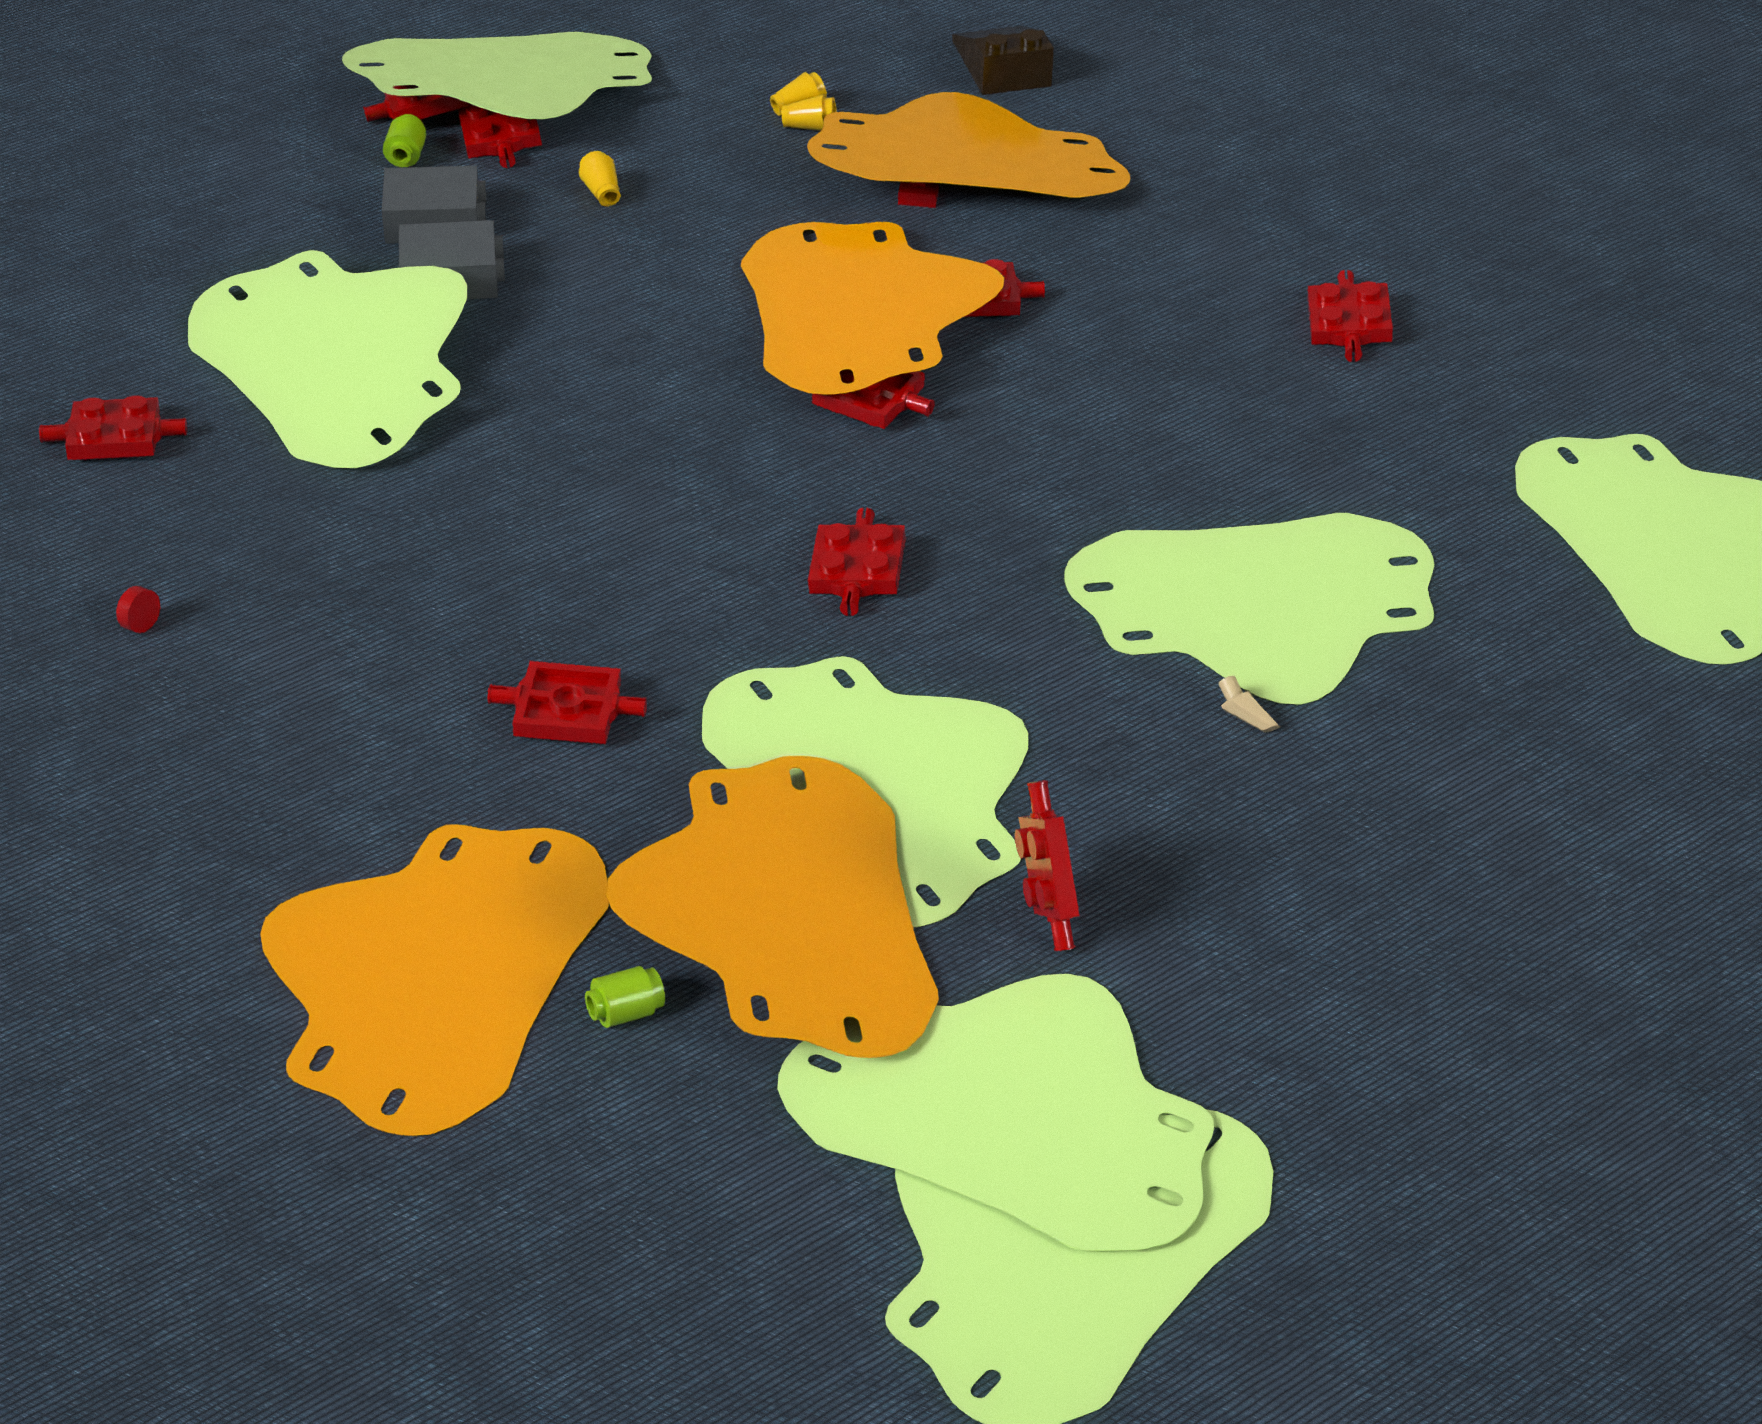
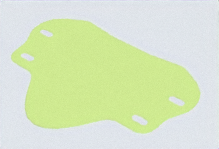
(507, 75)
(334, 351)
(1661, 537)
(1258, 601)
(926, 756)
(1021, 1107)
(1056, 1316)

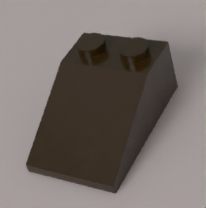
(1007, 58)

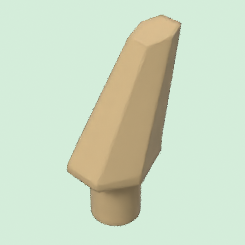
(1245, 706)

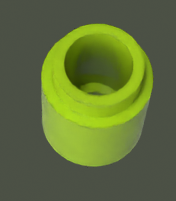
(404, 141)
(625, 996)

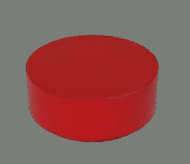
(138, 609)

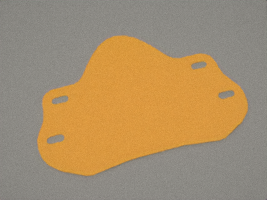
(966, 143)
(856, 302)
(789, 905)
(433, 970)

